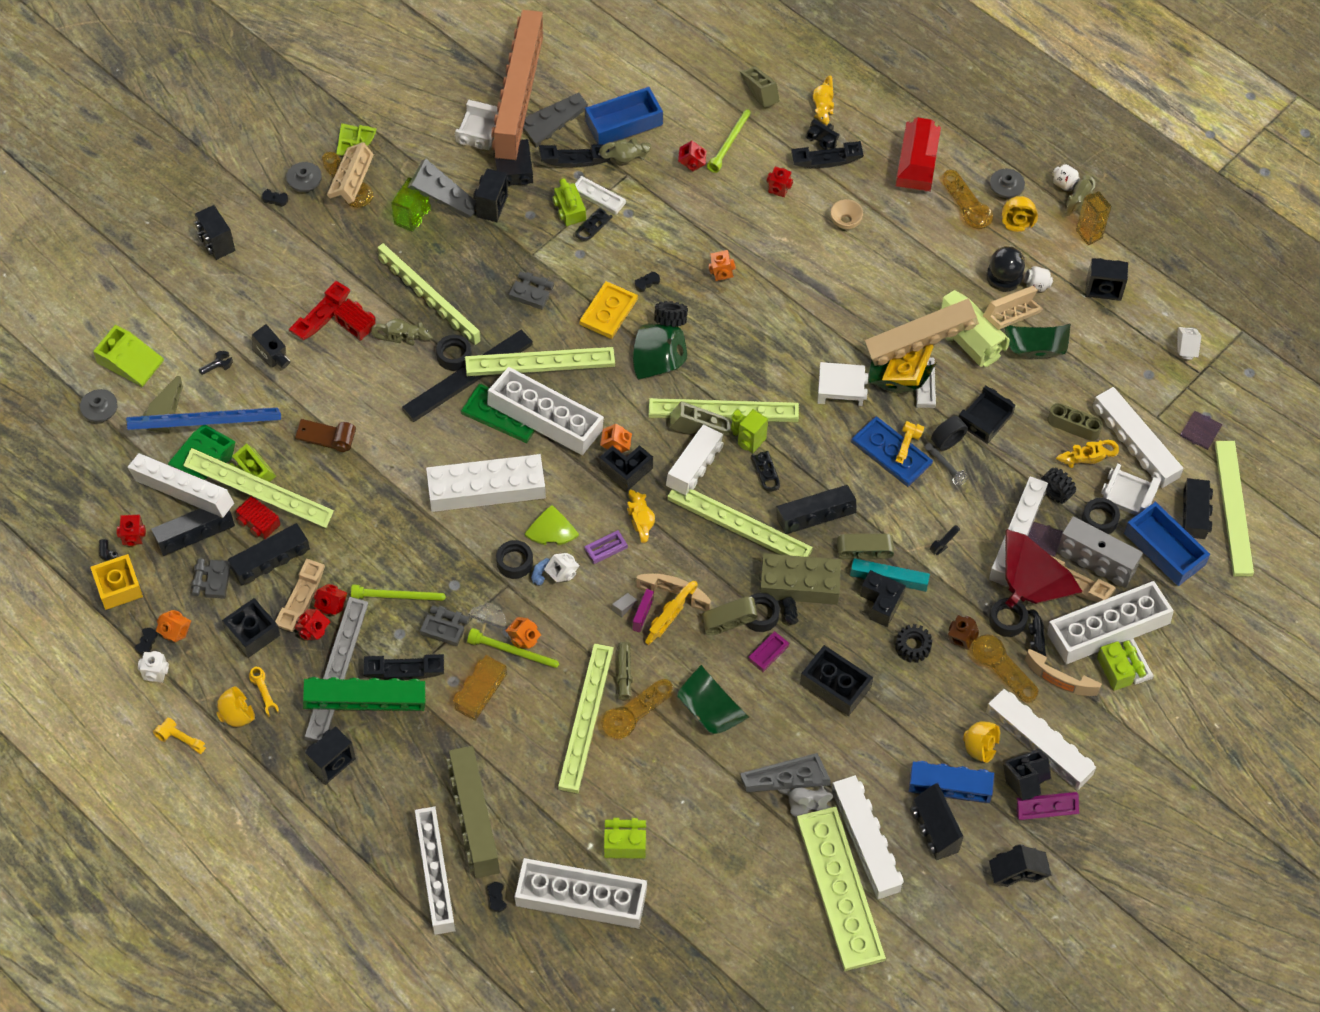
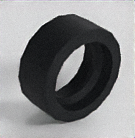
(448, 341)
(949, 433)
(1104, 504)
(513, 546)
(763, 626)
(1005, 630)

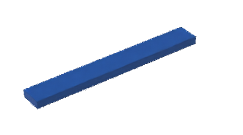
(203, 418)

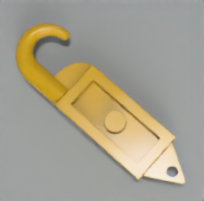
(670, 612)

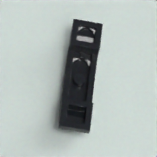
(571, 157)
(827, 158)
(404, 669)

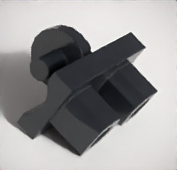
(824, 134)

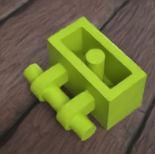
(569, 203)
(749, 429)
(251, 462)
(1117, 666)
(623, 842)

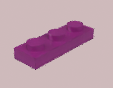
(1048, 806)

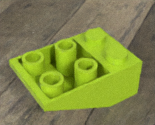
(127, 356)

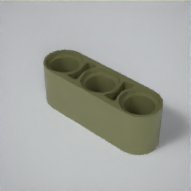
(1083, 425)
(865, 546)
(729, 616)

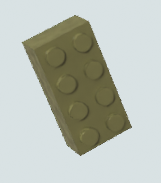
(801, 578)

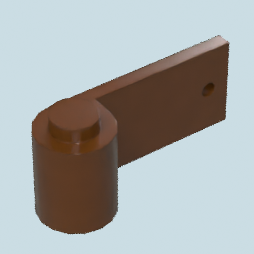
(325, 435)

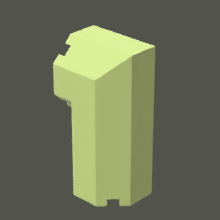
(984, 340)

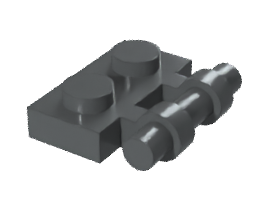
(528, 294)
(217, 579)
(444, 630)

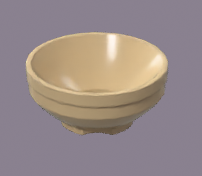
(849, 209)

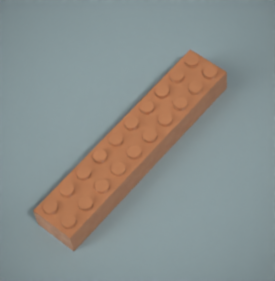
(517, 85)

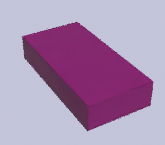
(643, 610)
(768, 651)

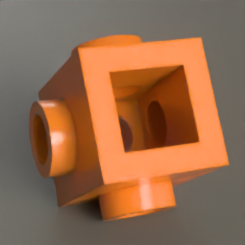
(722, 265)
(617, 437)
(173, 625)
(523, 633)

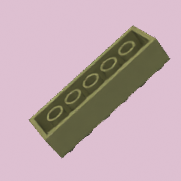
(472, 812)

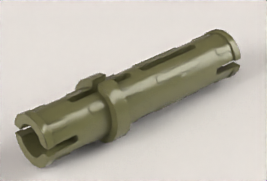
(624, 678)

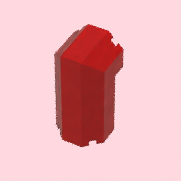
(918, 154)

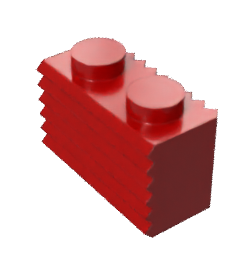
(354, 319)
(257, 517)

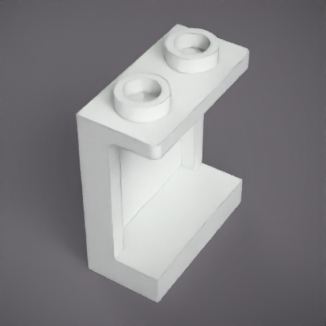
(477, 125)
(842, 382)
(1129, 491)

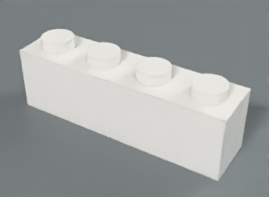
(694, 460)

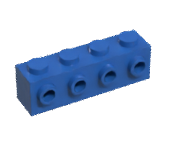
(953, 781)

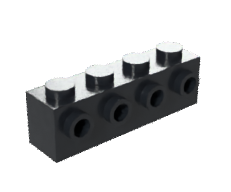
(816, 509)
(189, 530)
(269, 554)

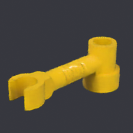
(911, 431)
(259, 681)
(168, 729)

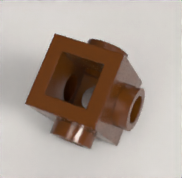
(963, 631)

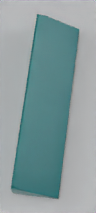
(910, 578)

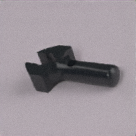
(219, 362)
(939, 546)

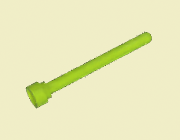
(715, 163)
(359, 593)
(476, 637)

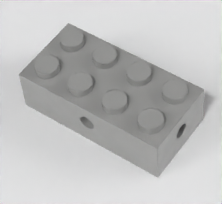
(1099, 552)

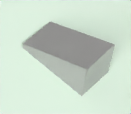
(622, 605)

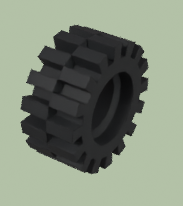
(670, 313)
(1059, 485)
(916, 633)

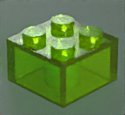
(409, 207)

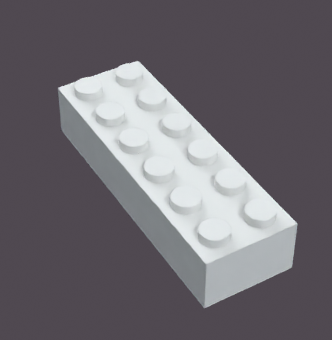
(545, 410)
(486, 482)
(1110, 621)
(581, 893)

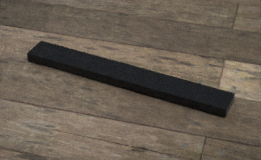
(459, 380)

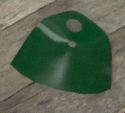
(1038, 341)
(652, 352)
(877, 372)
(710, 702)

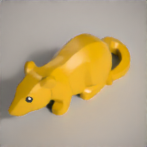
(823, 100)
(1089, 454)
(642, 515)

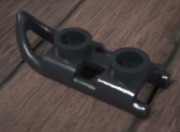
(589, 225)
(768, 474)
(1037, 629)

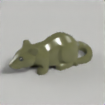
(625, 151)
(1080, 191)
(399, 330)

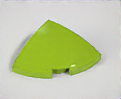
(354, 135)
(551, 527)

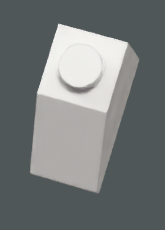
(1188, 342)

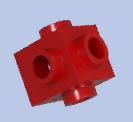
(692, 156)
(779, 181)
(131, 530)
(330, 599)
(312, 624)

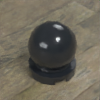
(1006, 268)

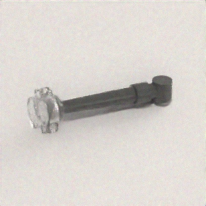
(959, 477)

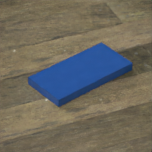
(883, 444)

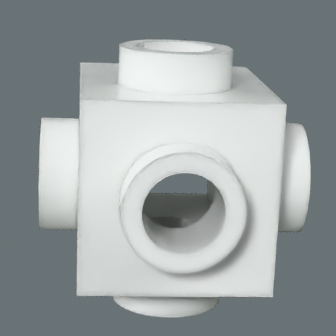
(562, 567)
(153, 666)

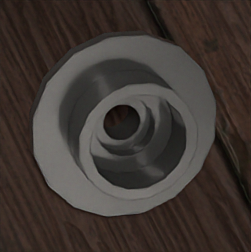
(304, 176)
(1007, 183)
(98, 405)

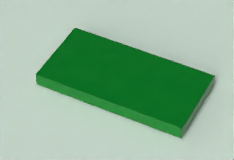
(478, 410)

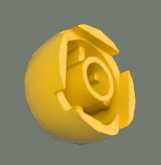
(1019, 214)
(234, 709)
(981, 740)

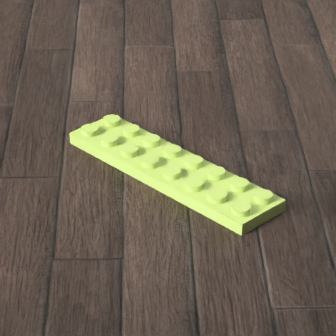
(840, 889)

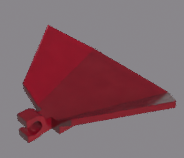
(1034, 572)

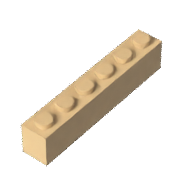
(921, 332)

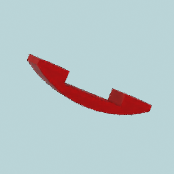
(322, 312)

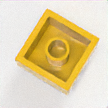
(116, 581)

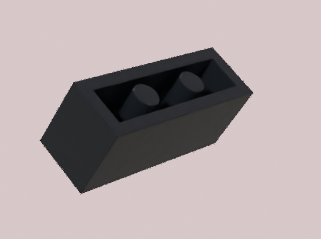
(1197, 507)

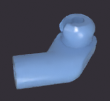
(537, 572)

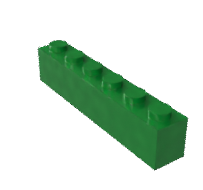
(364, 694)

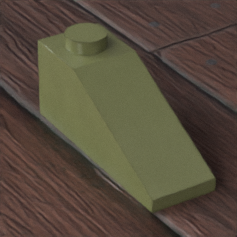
(761, 86)
(166, 402)
(690, 419)

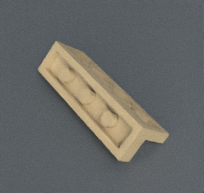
(351, 172)
(1009, 305)

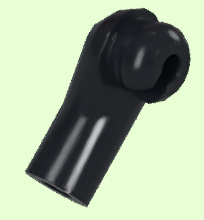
(104, 552)

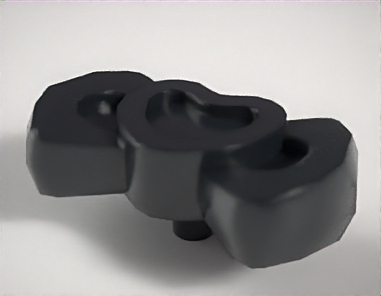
(275, 198)
(647, 281)
(790, 610)
(146, 640)
(496, 897)

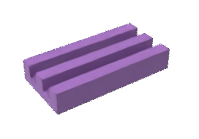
(608, 549)

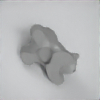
(803, 800)

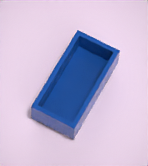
(624, 116)
(1166, 543)

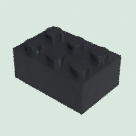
(836, 680)

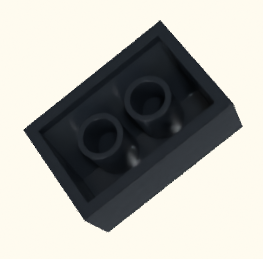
(937, 822)

